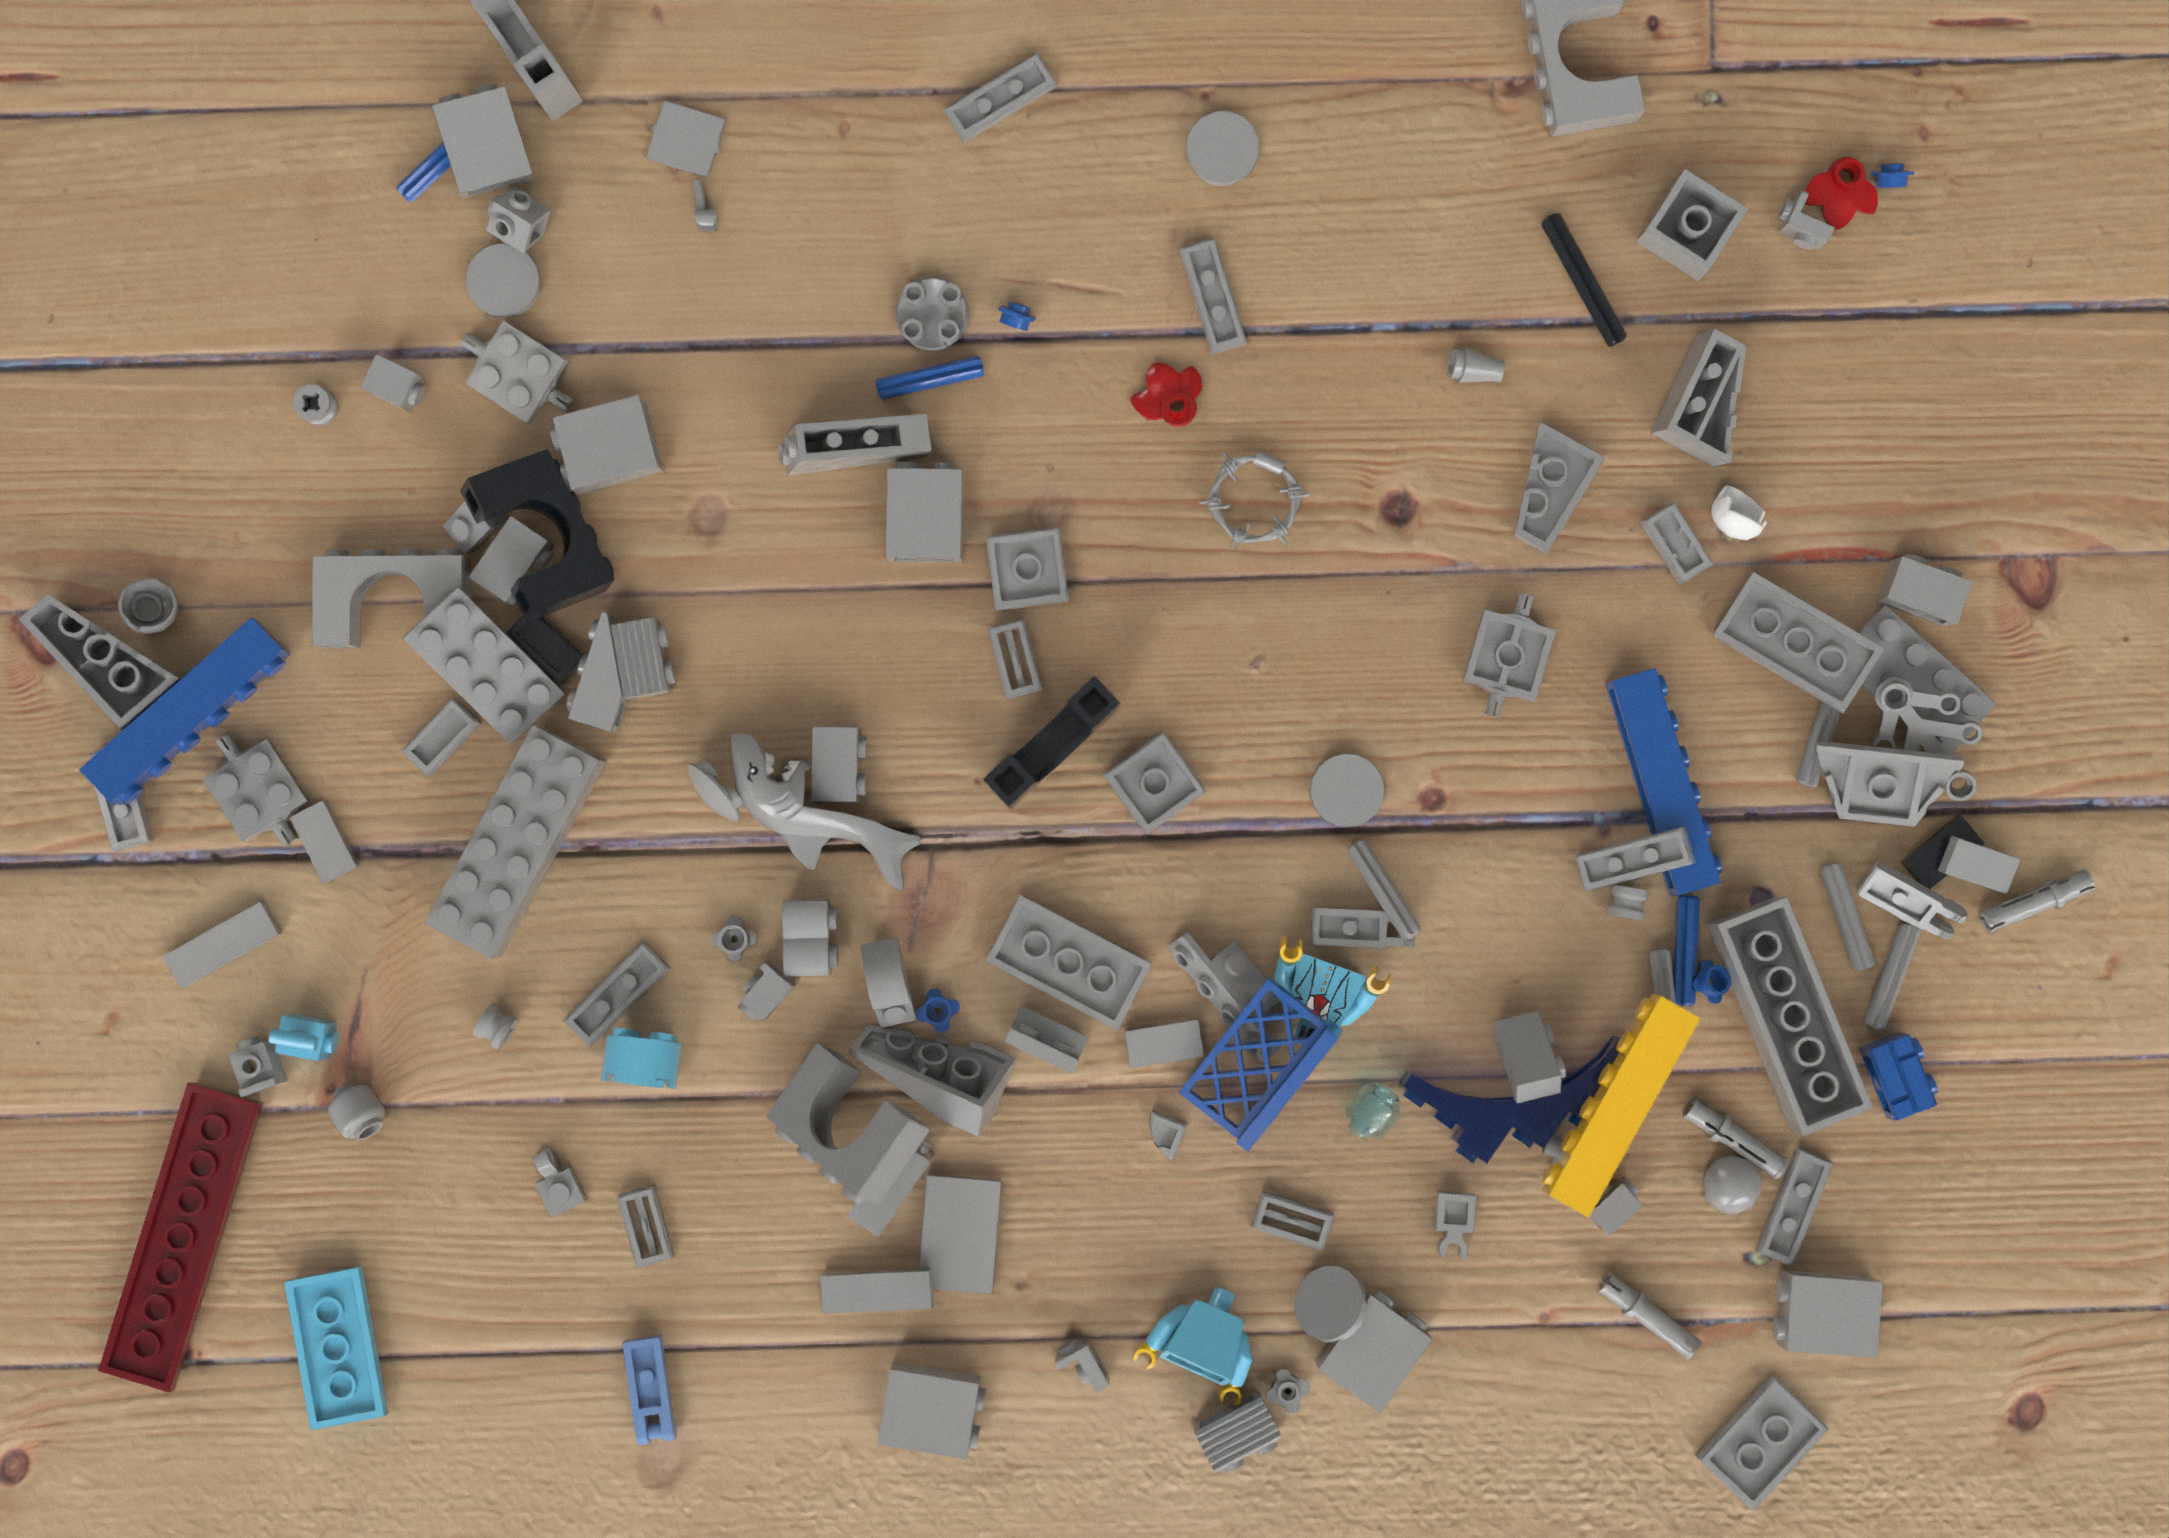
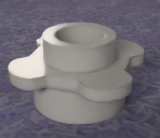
(745, 938)
(1284, 1380)

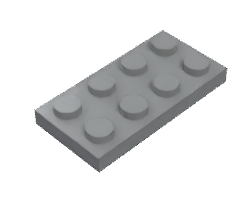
(1798, 642)
(484, 664)
(1925, 669)
(1068, 962)

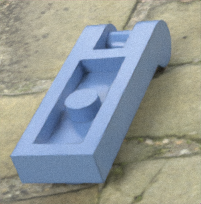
(649, 1388)

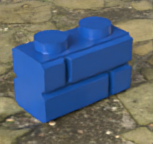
(1899, 1075)

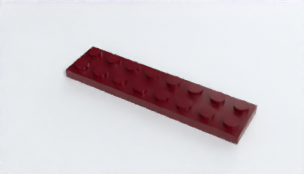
(180, 1237)

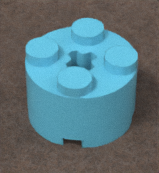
(641, 1059)

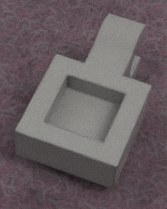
(559, 1188)

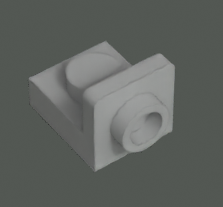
(1089, 1367)

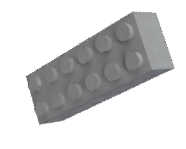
(515, 842)
(1789, 1015)

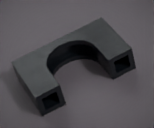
(539, 486)
(1053, 744)

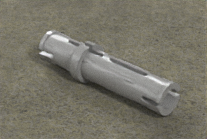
(2046, 897)
(1722, 1129)
(1636, 1306)

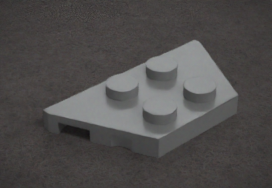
(1884, 782)

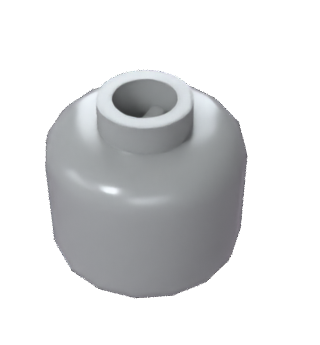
(356, 1111)

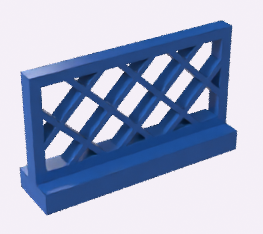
(1290, 1075)

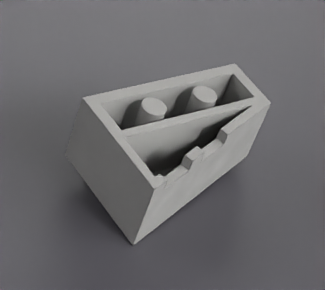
(1703, 399)

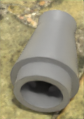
(1472, 366)

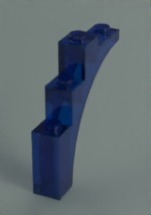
(1487, 1121)

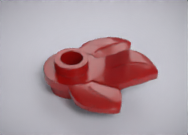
(1841, 198)
(1166, 390)

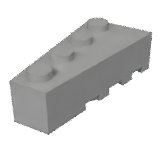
(104, 666)

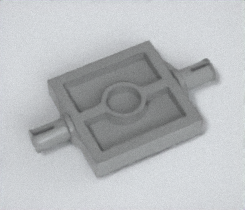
(517, 372)
(1509, 655)
(256, 790)

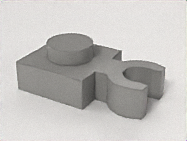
(1455, 1216)

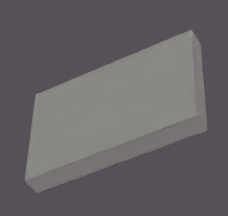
(960, 1232)
(1762, 1442)

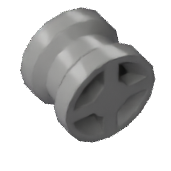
(322, 410)
(1628, 902)
(495, 1027)

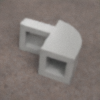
(887, 982)

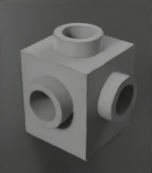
(517, 219)

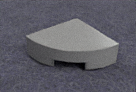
(1166, 1133)

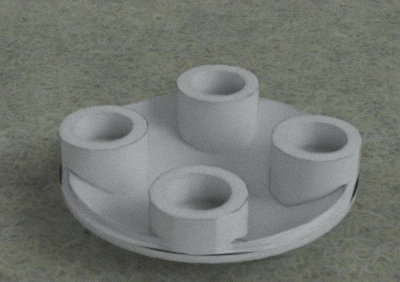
(932, 313)
(721, 801)

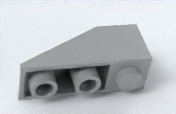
(599, 692)

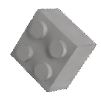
(1691, 225)

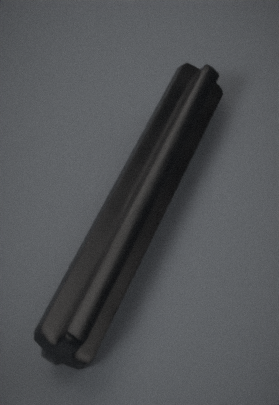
(1584, 279)

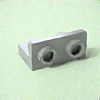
(1046, 1039)

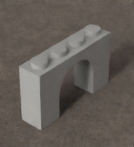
(529, 56)
(1570, 102)
(344, 579)
(806, 1115)

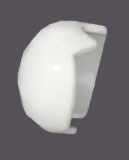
(1737, 514)

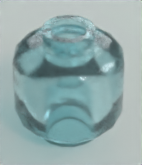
(1373, 1111)

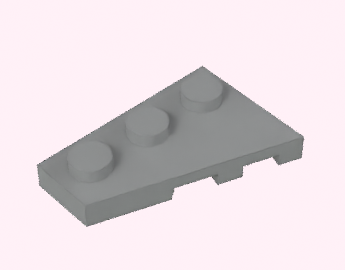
(1554, 486)

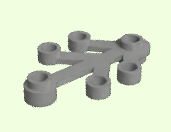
(1923, 730)

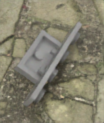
(1228, 983)

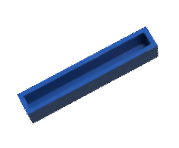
(185, 712)
(1662, 775)

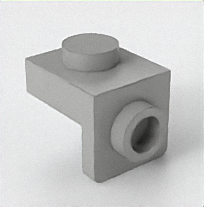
(1805, 230)
(469, 534)

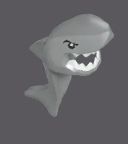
(808, 829)

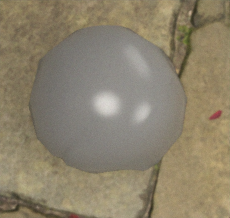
(148, 605)
(1731, 1184)

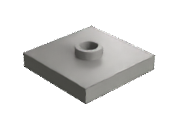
(1027, 569)
(1154, 783)

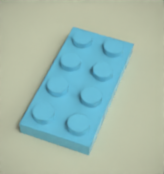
(336, 1347)

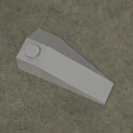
(946, 1078)

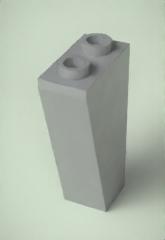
(854, 443)

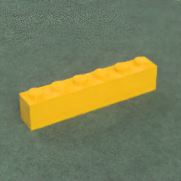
(1620, 1104)

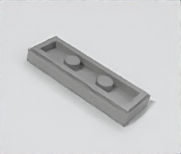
(1000, 98)
(1213, 296)
(1635, 858)
(222, 944)
(617, 994)
(1794, 1206)
(877, 1291)

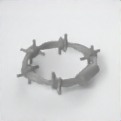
(1267, 462)

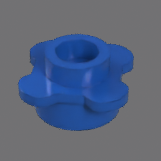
(1892, 175)
(1016, 315)
(1720, 981)
(941, 1020)

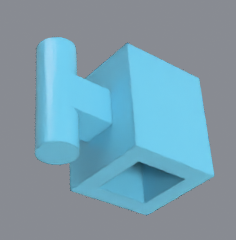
(305, 1037)

